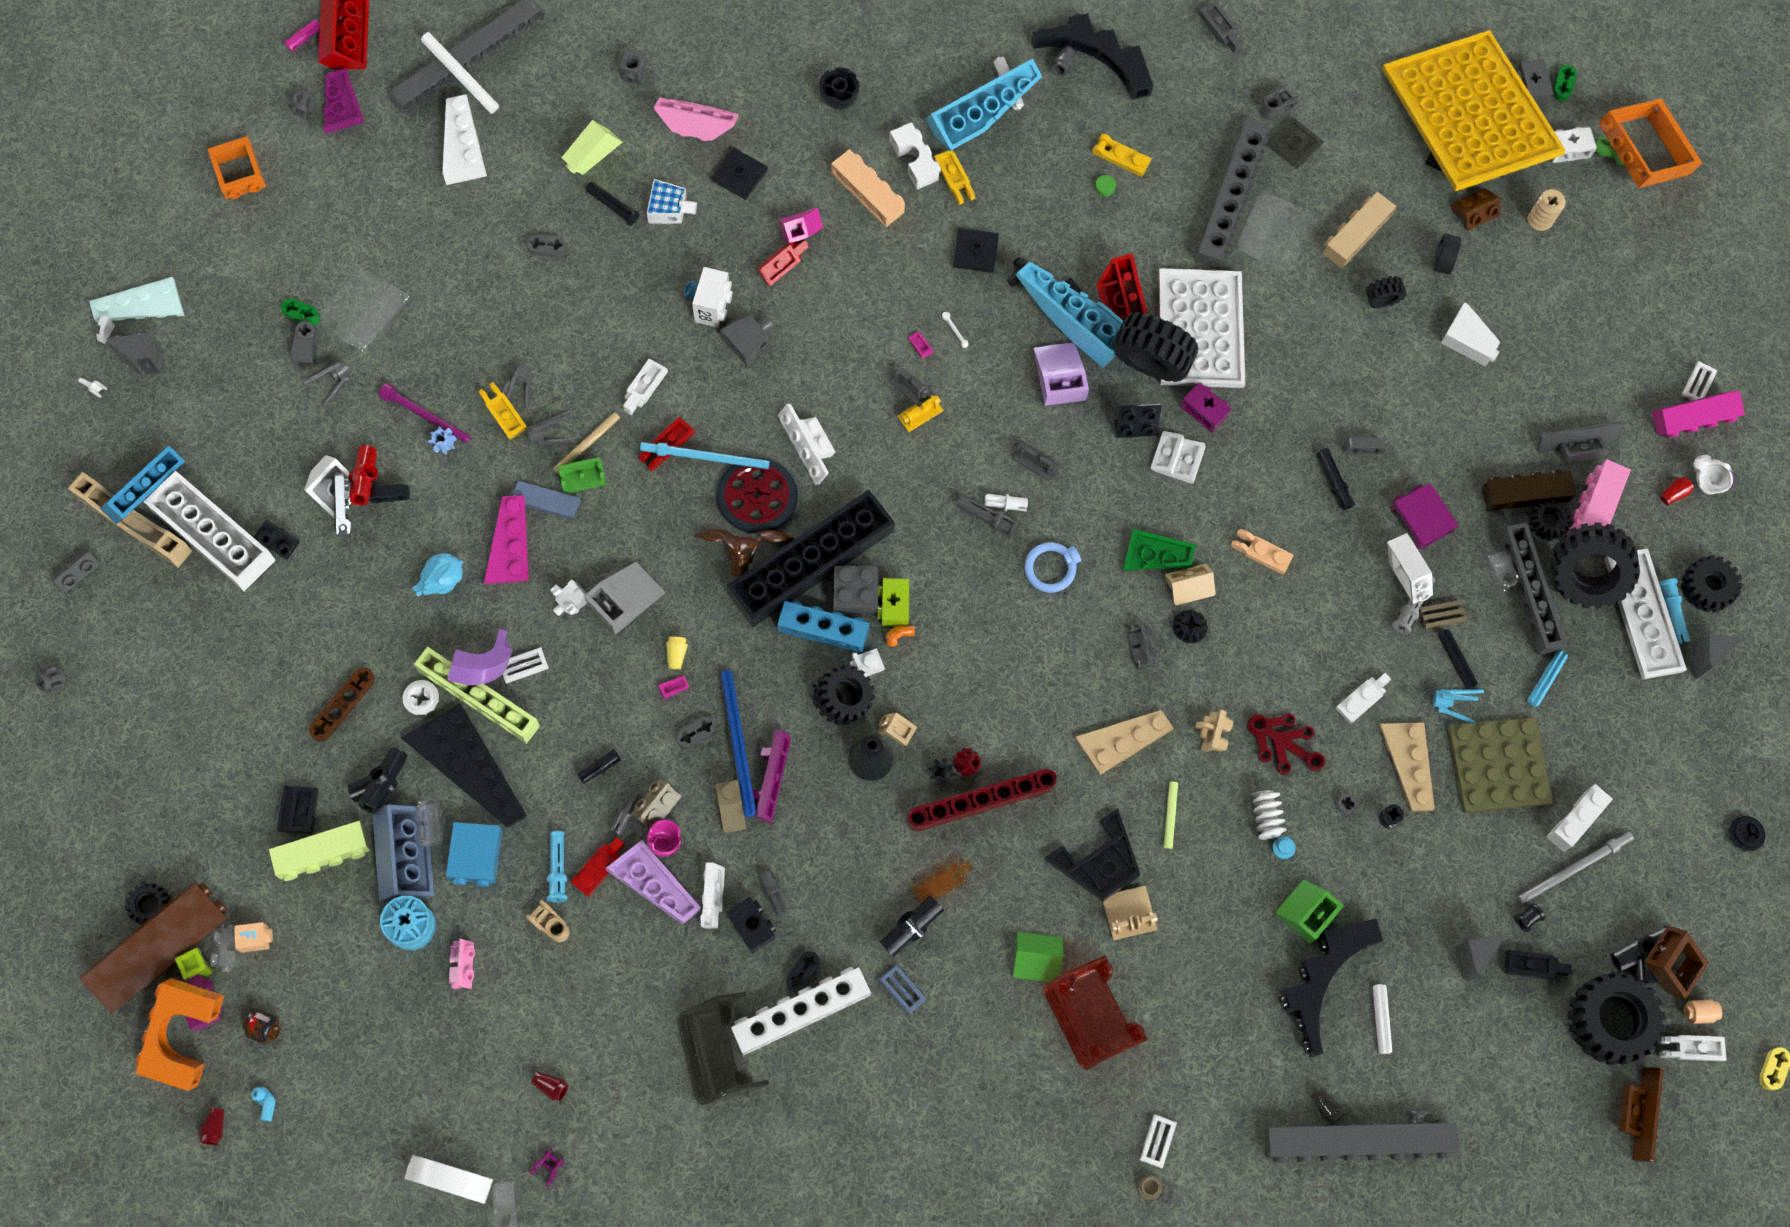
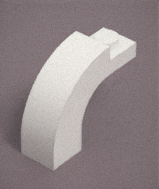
(448, 1179)

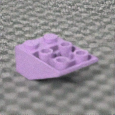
(1061, 374)

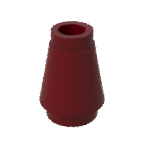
(551, 1086)
(212, 1127)

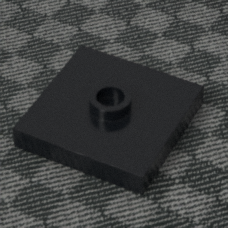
(739, 173)
(975, 250)

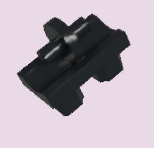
(276, 539)

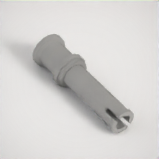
(1407, 615)

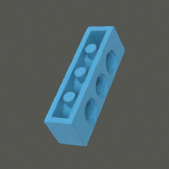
(142, 485)
(831, 636)

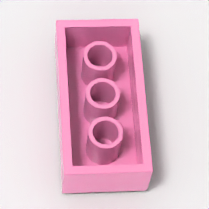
(1601, 496)

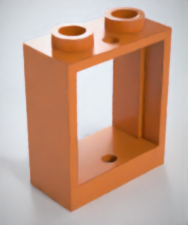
(231, 151)

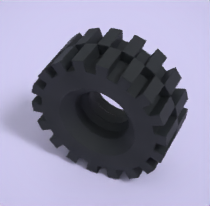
(1701, 594)

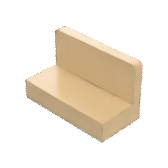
(1191, 584)

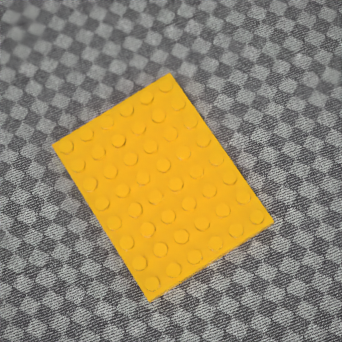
(1473, 110)

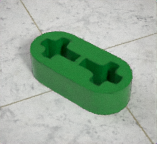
(1568, 84)
(302, 308)

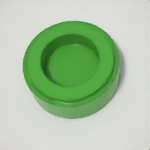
(1105, 185)

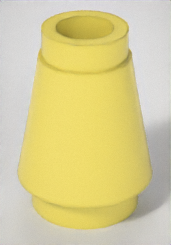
(676, 651)

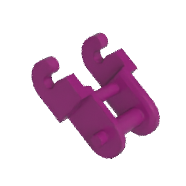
(558, 1163)

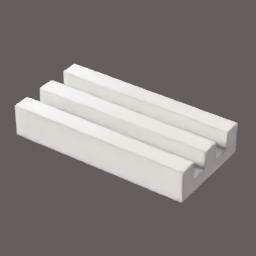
(1692, 396)
(525, 673)
(1151, 1160)

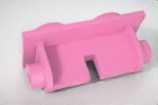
(462, 953)

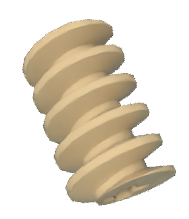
(1546, 210)

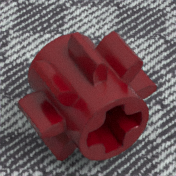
(967, 762)

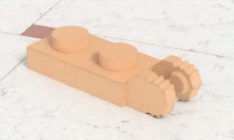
(1263, 552)

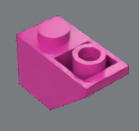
(801, 225)

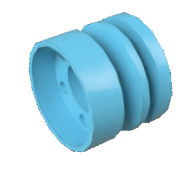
(417, 932)

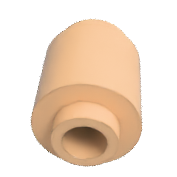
(1702, 1011)

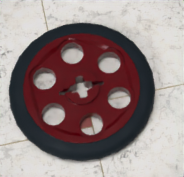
(770, 519)

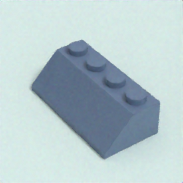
(401, 862)

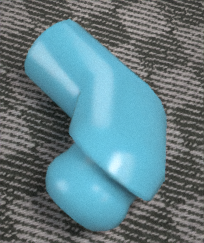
(267, 1102)

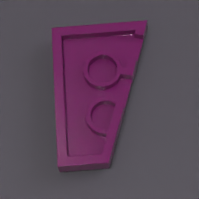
(341, 102)

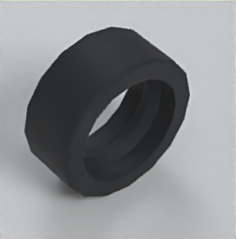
(1447, 253)

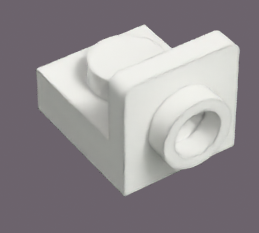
(868, 662)

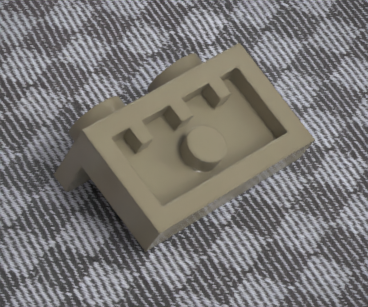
(656, 803)

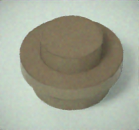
(1150, 1187)

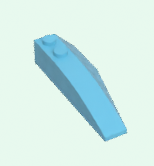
(982, 107)
(1083, 321)

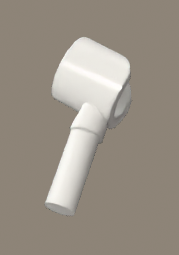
(94, 387)

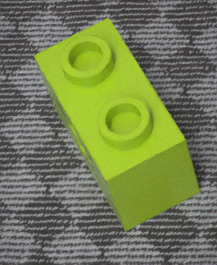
(894, 590)

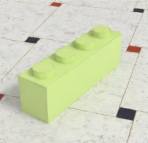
(319, 850)

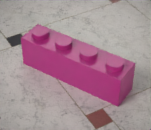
(1699, 412)

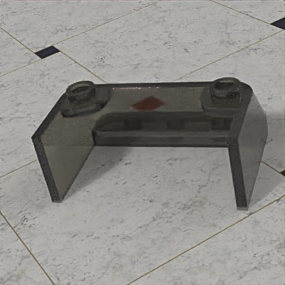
(710, 1051)

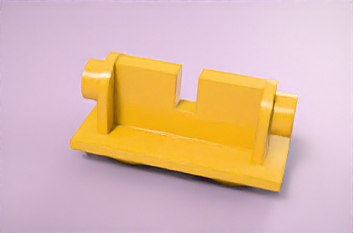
(916, 416)

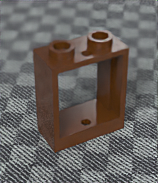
(1661, 961)

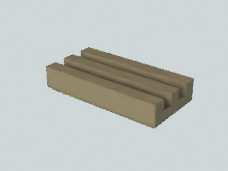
(1459, 610)

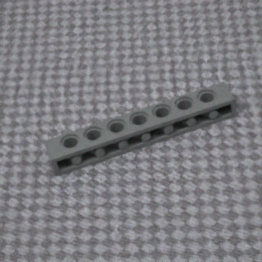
(1254, 133)

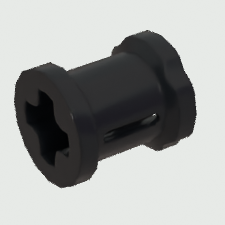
(1397, 813)
(1529, 917)

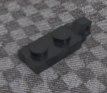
(1534, 965)

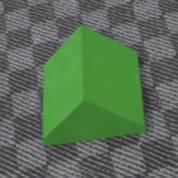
(1038, 957)

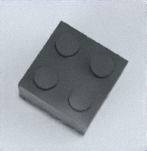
(856, 590)

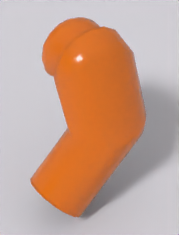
(898, 631)

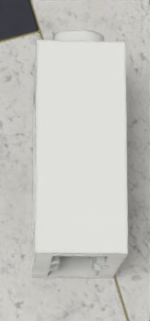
(1410, 568)

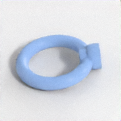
(1070, 557)

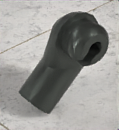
(1019, 263)

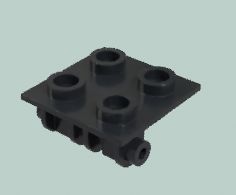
(1138, 420)

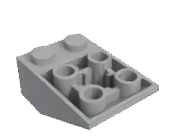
(623, 596)

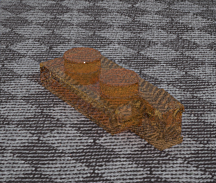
(942, 882)

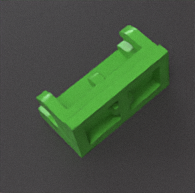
(582, 475)

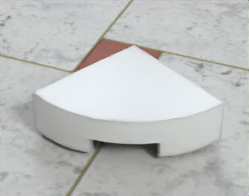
(106, 328)

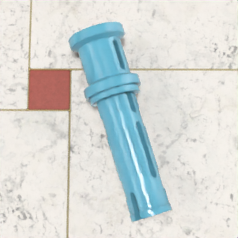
(1673, 601)
(557, 877)

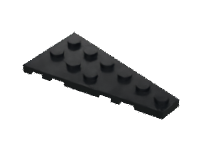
(461, 755)

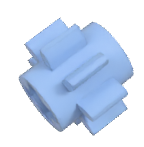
(445, 435)

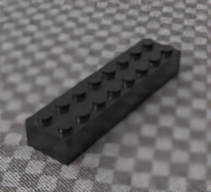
(810, 558)

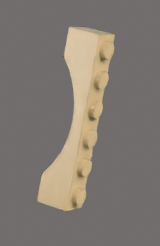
(136, 525)

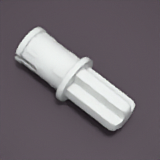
(1006, 502)

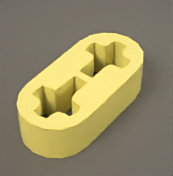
(1770, 1066)

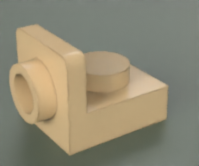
(897, 728)

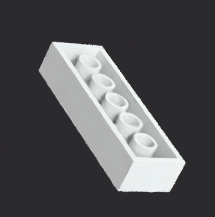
(209, 531)

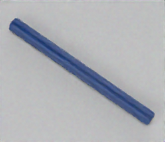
(738, 743)

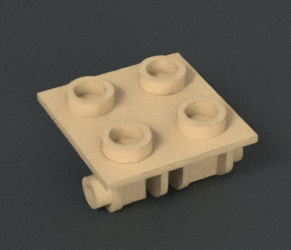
(1130, 913)

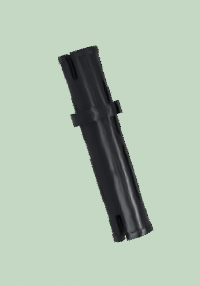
(1338, 485)

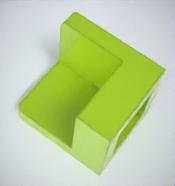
(193, 964)

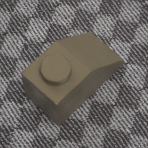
(730, 806)

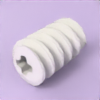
(1268, 814)

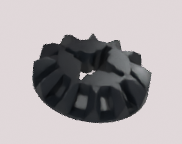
(1182, 631)
(1754, 828)

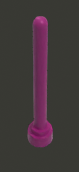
(389, 393)

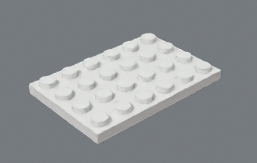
(1211, 311)

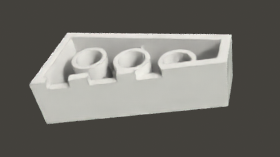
(461, 146)

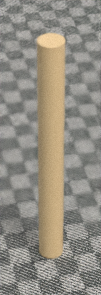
(588, 441)

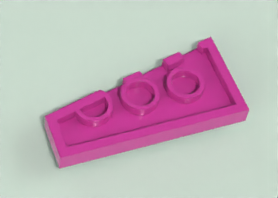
(509, 548)

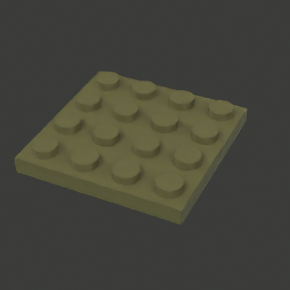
(1500, 765)

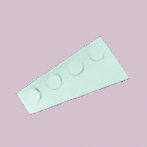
(148, 300)

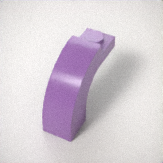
(481, 668)

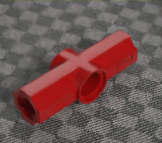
(363, 475)

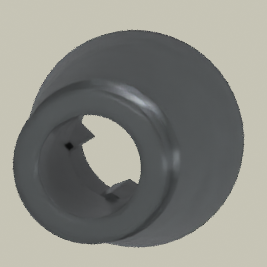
(1062, 61)

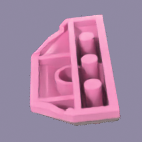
(694, 119)

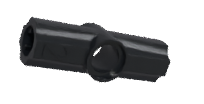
(911, 926)

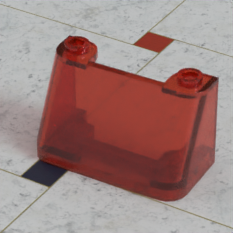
(1091, 1014)

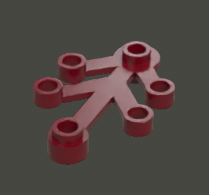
(1282, 741)

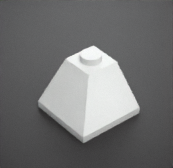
(321, 484)

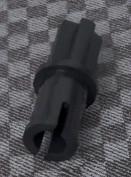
(599, 766)

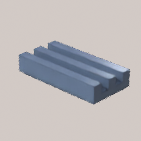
(915, 1005)

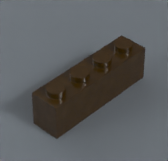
(1528, 490)

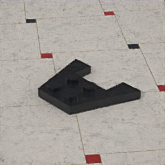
(1107, 867)

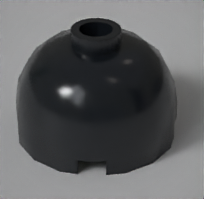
(839, 88)

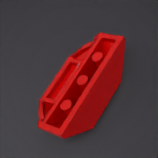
(1121, 288)

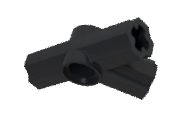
(379, 782)
(1635, 955)

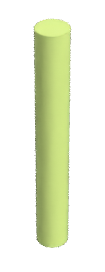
(1170, 816)

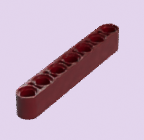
(989, 793)

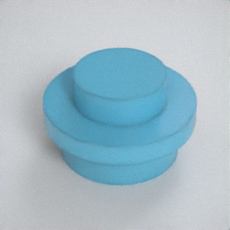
(1283, 847)

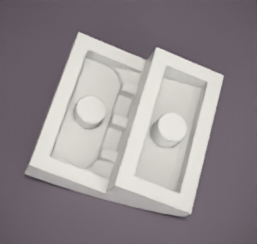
(1178, 457)

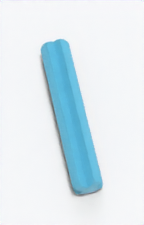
(1547, 678)

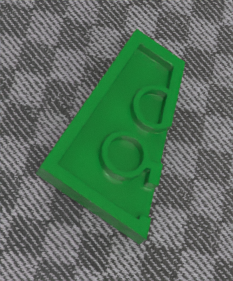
(1154, 551)

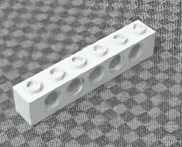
(857, 991)

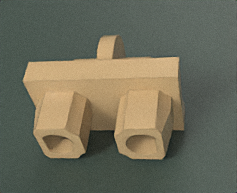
(1211, 731)

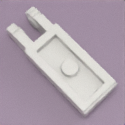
(1695, 1048)

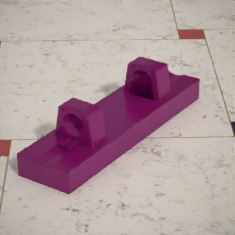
(776, 763)

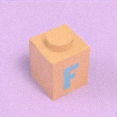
(252, 937)

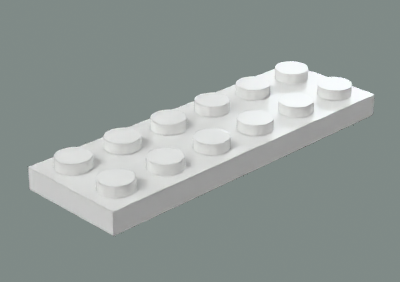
(1649, 623)

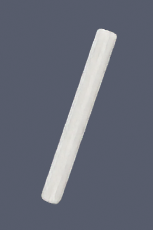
(460, 73)

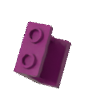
(1425, 515)

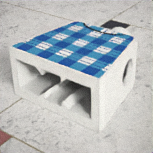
(668, 203)

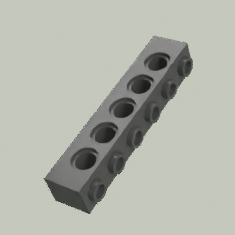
(1533, 590)

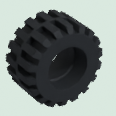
(855, 683)

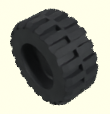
(1155, 347)
(1601, 589)
(1642, 1005)

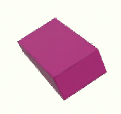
(920, 344)
(673, 687)

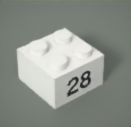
(711, 297)

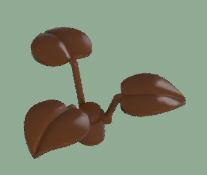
(739, 560)

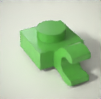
(1605, 149)

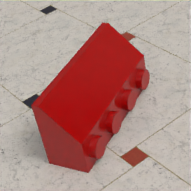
(343, 34)

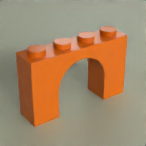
(157, 1057)

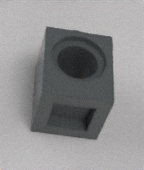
(632, 59)

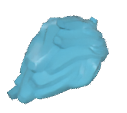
(439, 575)

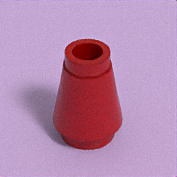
(1677, 490)

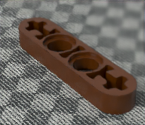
(339, 702)

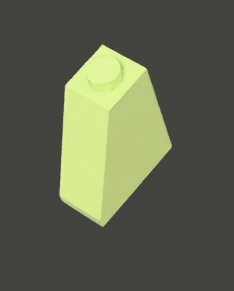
(590, 148)

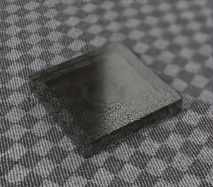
(1295, 143)

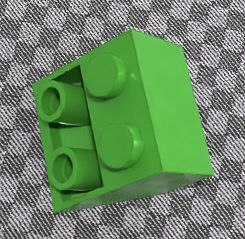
(1309, 910)

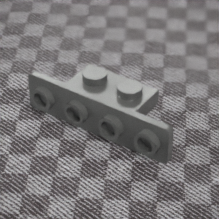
(1581, 442)

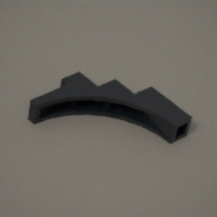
(1104, 46)
(1317, 972)

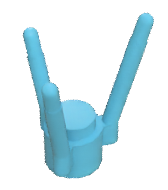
(1445, 699)

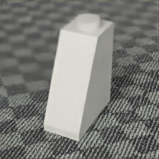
(1471, 337)

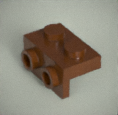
(1477, 208)

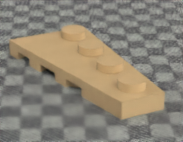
(1411, 762)

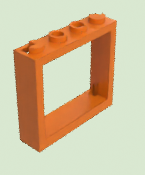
(1668, 131)

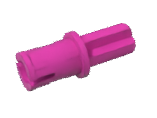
(302, 35)

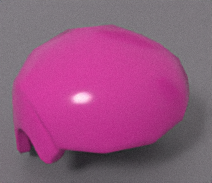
(663, 837)

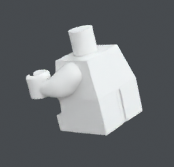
(569, 598)

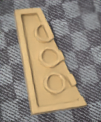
(1120, 741)

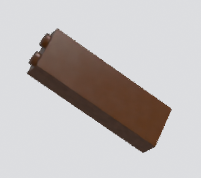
(154, 946)

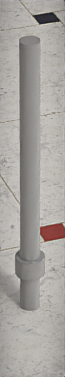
(1611, 847)

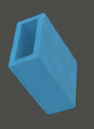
(474, 854)

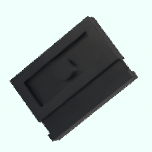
(297, 809)

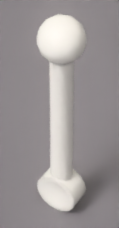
(946, 316)

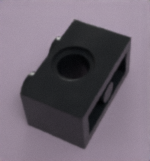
(742, 914)

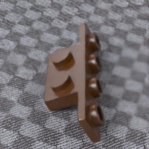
(1641, 1113)

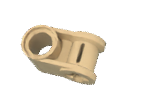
(546, 919)

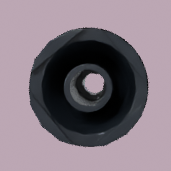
(870, 758)

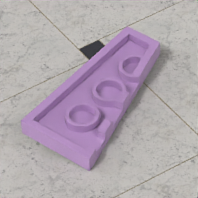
(653, 881)

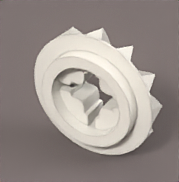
(415, 689)

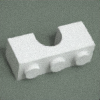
(909, 141)
(1580, 818)

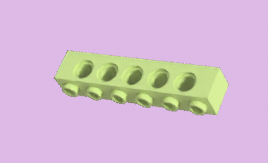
(478, 697)

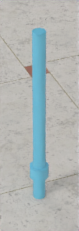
(662, 449)

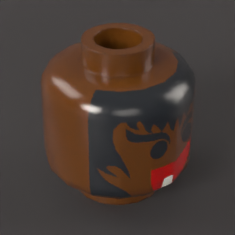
(261, 1026)

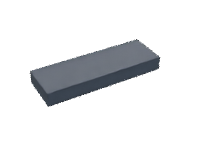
(548, 500)

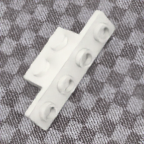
(809, 442)

